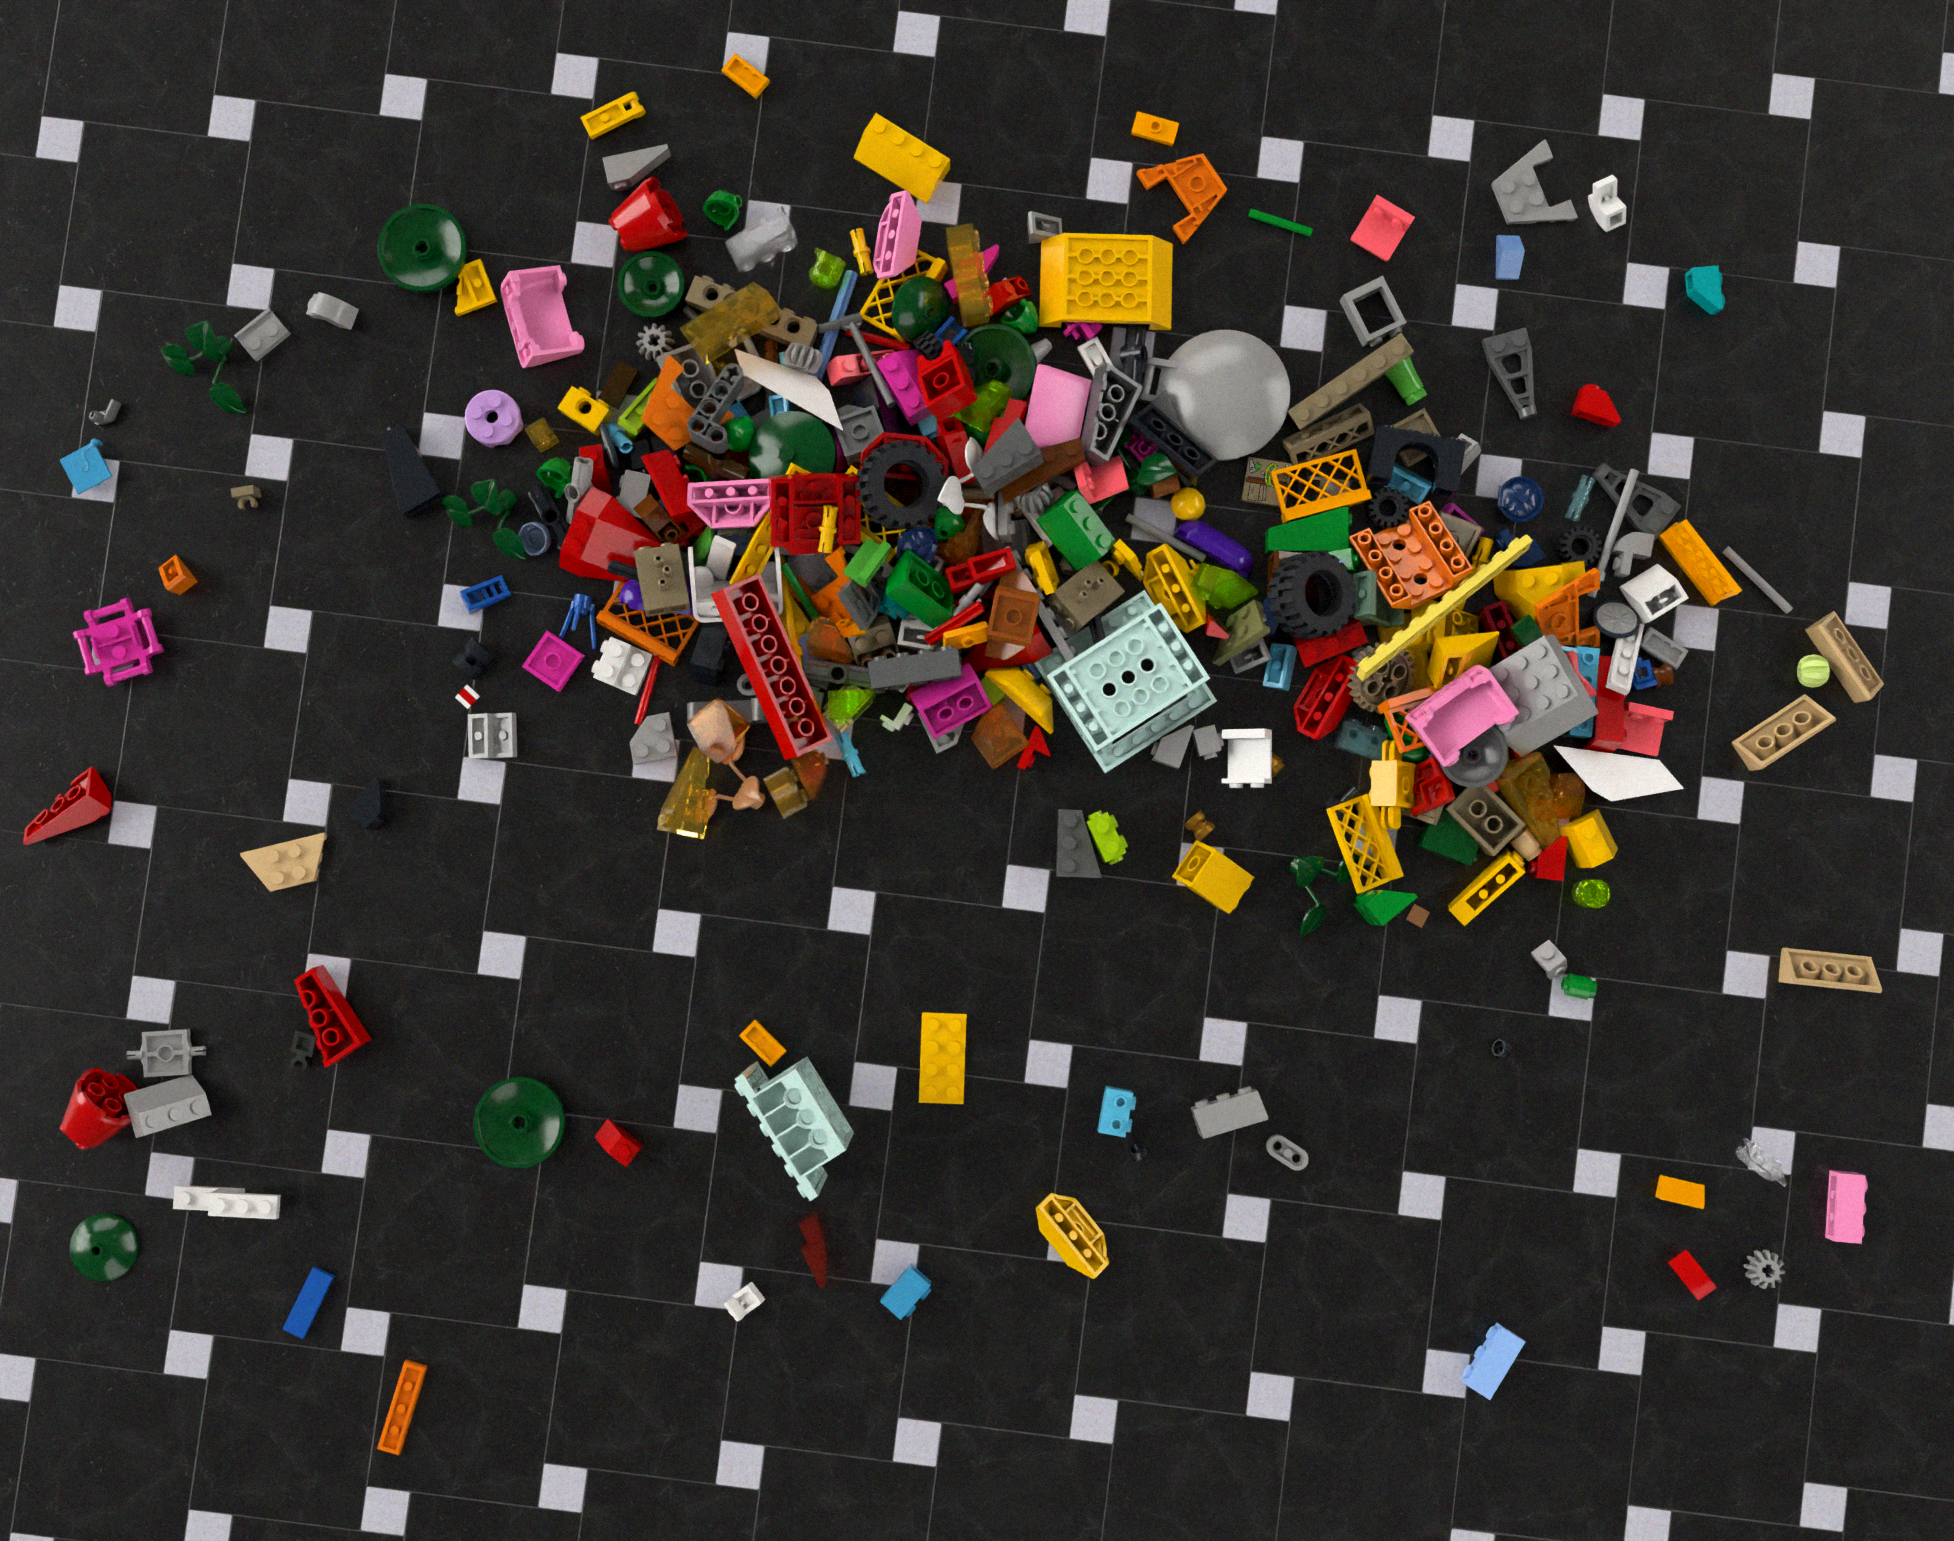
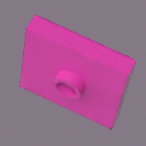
(553, 661)

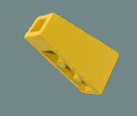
(1487, 886)

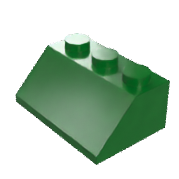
(1076, 530)
(920, 590)
(1382, 905)

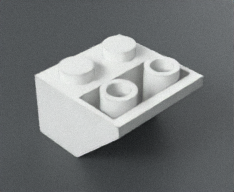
(1653, 593)

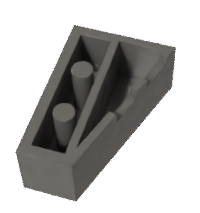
(1007, 459)
(1074, 847)

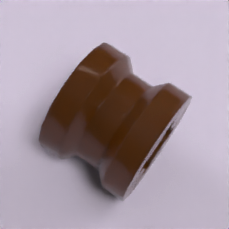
(1663, 675)

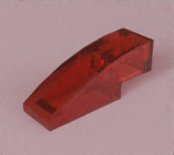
(815, 1248)

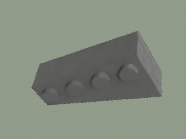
(1107, 412)
(915, 669)

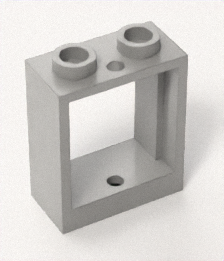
(1348, 300)

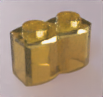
(786, 792)

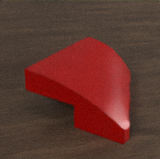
(1431, 787)

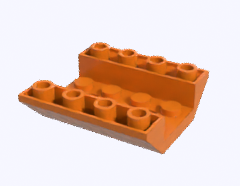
(1427, 554)

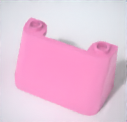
(539, 315)
(1057, 406)
(1461, 713)

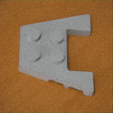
(1522, 196)

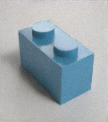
(906, 1292)

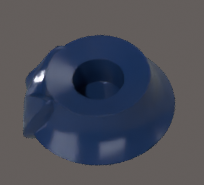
(1520, 499)
(920, 540)

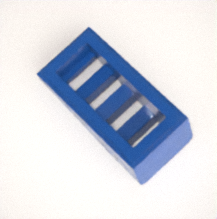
(479, 605)

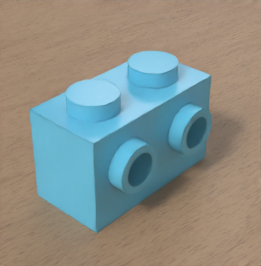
(1115, 1111)

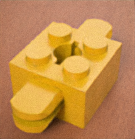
(1392, 785)

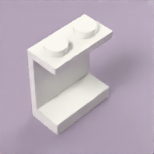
(1249, 757)

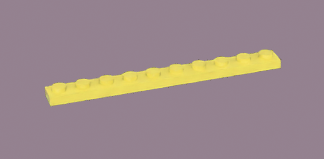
(1438, 611)

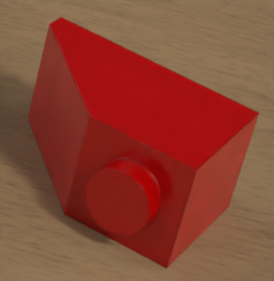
(1595, 406)
(600, 473)
(1550, 862)
(618, 1142)

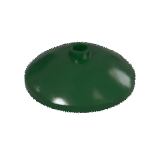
(641, 274)
(912, 306)
(116, 1242)

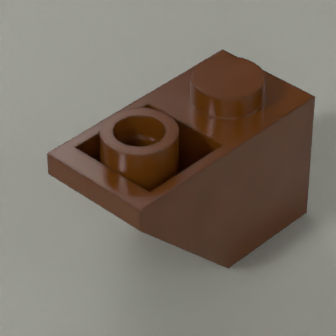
(658, 520)

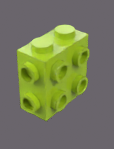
(1105, 837)

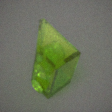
(991, 403)
(1221, 586)
(848, 704)

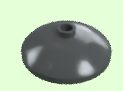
(1486, 767)

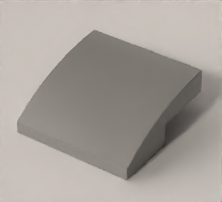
(492, 735)

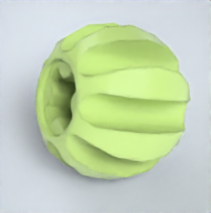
(1813, 671)

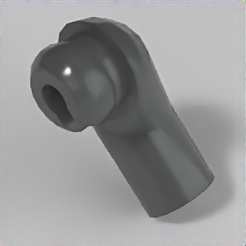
(107, 415)

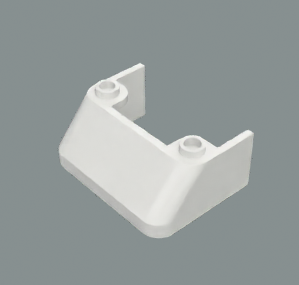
(703, 586)

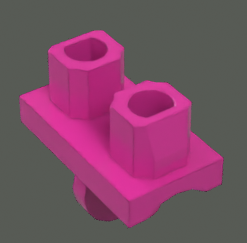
(1088, 330)

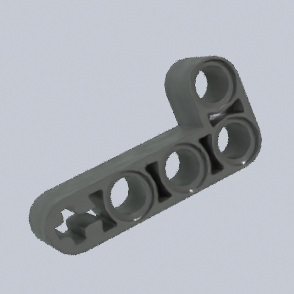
(729, 382)
(748, 709)

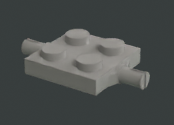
(166, 1053)

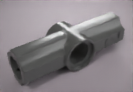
(823, 671)

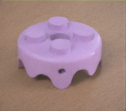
(508, 422)

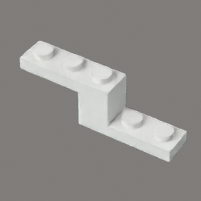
(226, 1202)

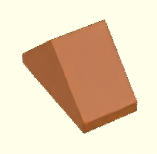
(176, 576)

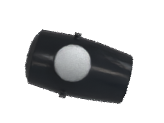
(1333, 800)

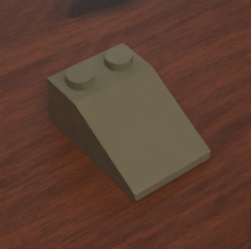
(1485, 818)

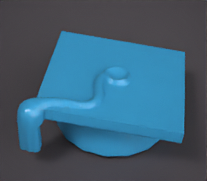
(86, 467)

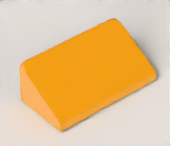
(1681, 1191)

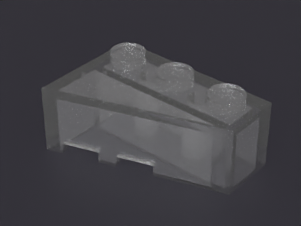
(762, 241)

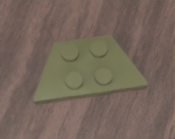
(1243, 629)

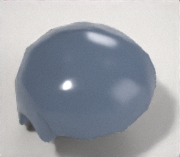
(535, 538)

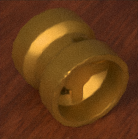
(1199, 825)

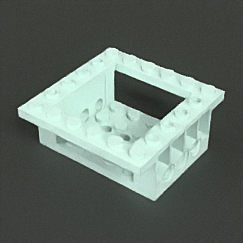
(1132, 634)
(799, 1119)

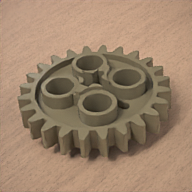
(1383, 683)

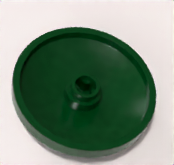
(422, 248)
(1002, 356)
(792, 439)
(519, 1122)

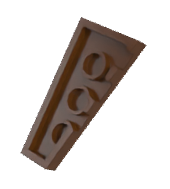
(1057, 460)

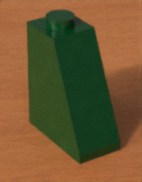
(1449, 840)

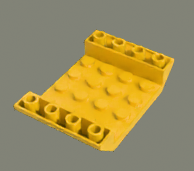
(1106, 280)

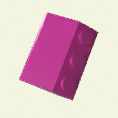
(900, 375)
(951, 702)

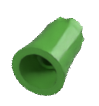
(1407, 381)

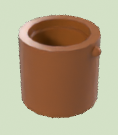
(1165, 487)

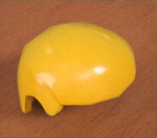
(1188, 504)

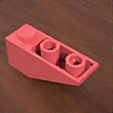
(852, 368)

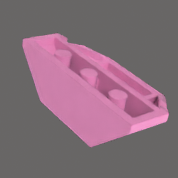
(897, 236)
(730, 502)

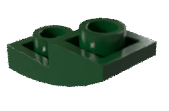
(1526, 631)

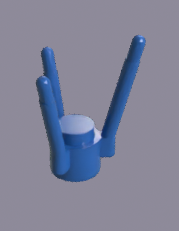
(581, 605)

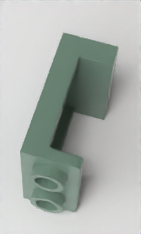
(1371, 603)

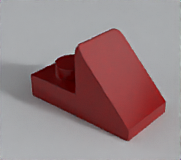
(1037, 744)

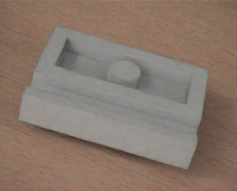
(262, 334)

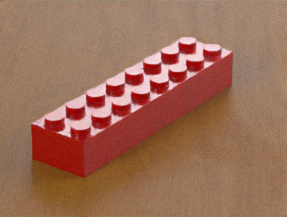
(772, 666)

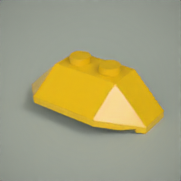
(1168, 583)
(1025, 692)
(1073, 1234)

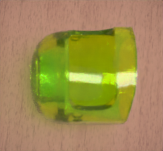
(826, 270)

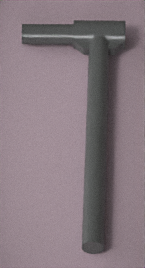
(852, 323)

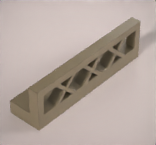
(1328, 431)

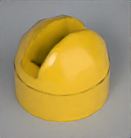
(1115, 566)

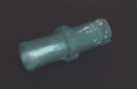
(1580, 498)

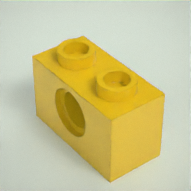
(576, 400)

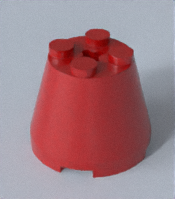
(648, 218)
(97, 1108)

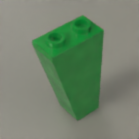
(1315, 533)

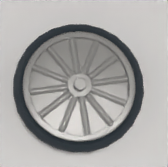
(608, 445)
(1616, 619)

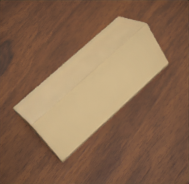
(1845, 658)
(1782, 732)
(1828, 970)

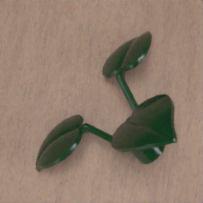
(203, 338)
(1154, 470)
(488, 496)
(1306, 870)

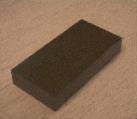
(618, 384)

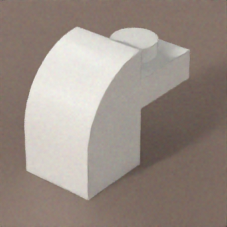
(1605, 205)

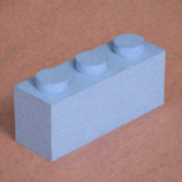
(1492, 1360)

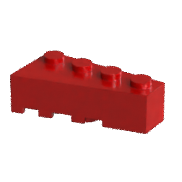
(1608, 725)
(330, 1015)

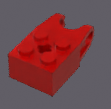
(945, 382)

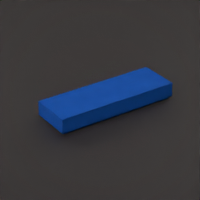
(308, 1302)

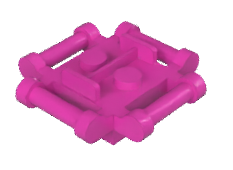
(118, 642)

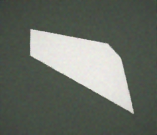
(791, 384)
(1619, 775)

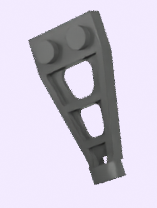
(1506, 345)
(1658, 515)
(856, 604)

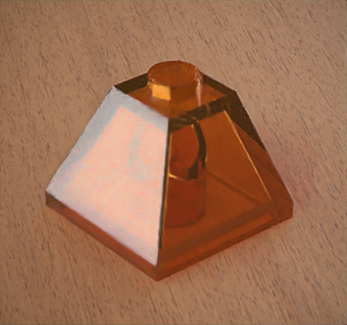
(827, 641)
(718, 730)
(998, 736)
(811, 771)
(1568, 794)

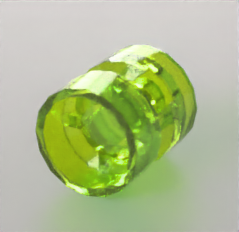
(1591, 893)

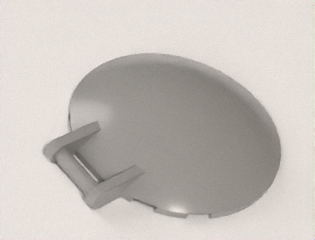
(1225, 391)

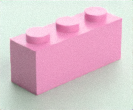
(1846, 1206)

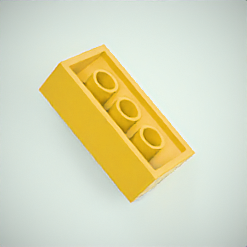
(902, 158)

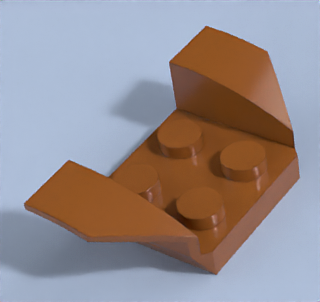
(1012, 616)

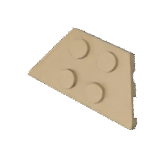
(287, 862)

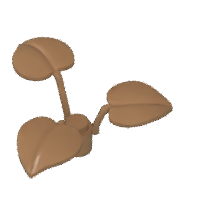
(747, 795)

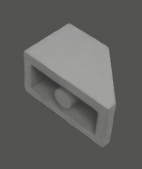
(1172, 747)

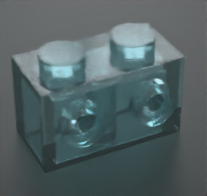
(1360, 739)

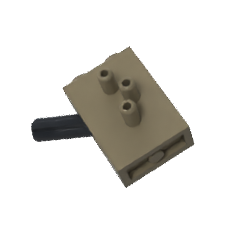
(659, 576)
(1084, 598)

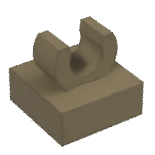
(244, 494)

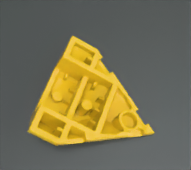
(1527, 587)

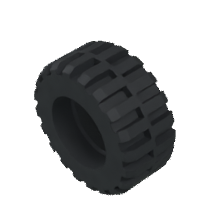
(872, 485)
(1334, 591)

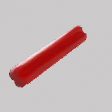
(955, 622)

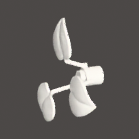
(952, 496)

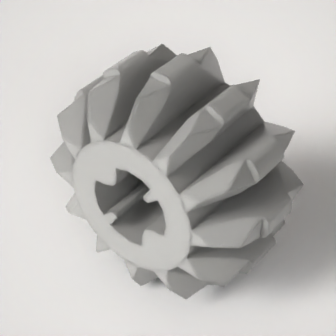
(662, 337)
(803, 358)
(1035, 499)
(1766, 1277)

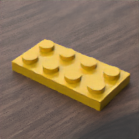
(942, 1058)

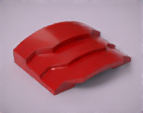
(798, 510)

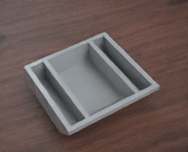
(1544, 693)

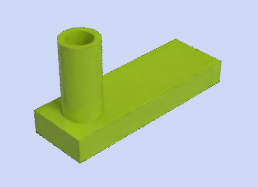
(632, 416)

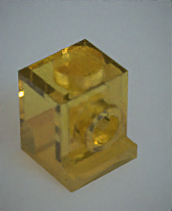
(541, 435)

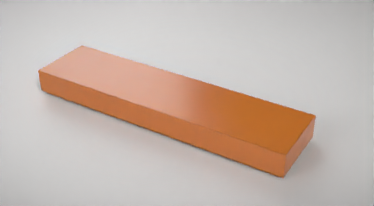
(402, 1407)

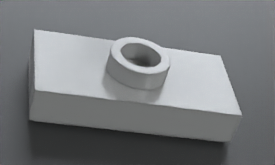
(1663, 648)

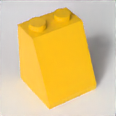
(1589, 840)
(1213, 876)

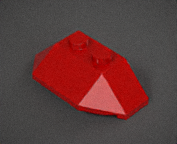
(901, 472)
(1324, 698)

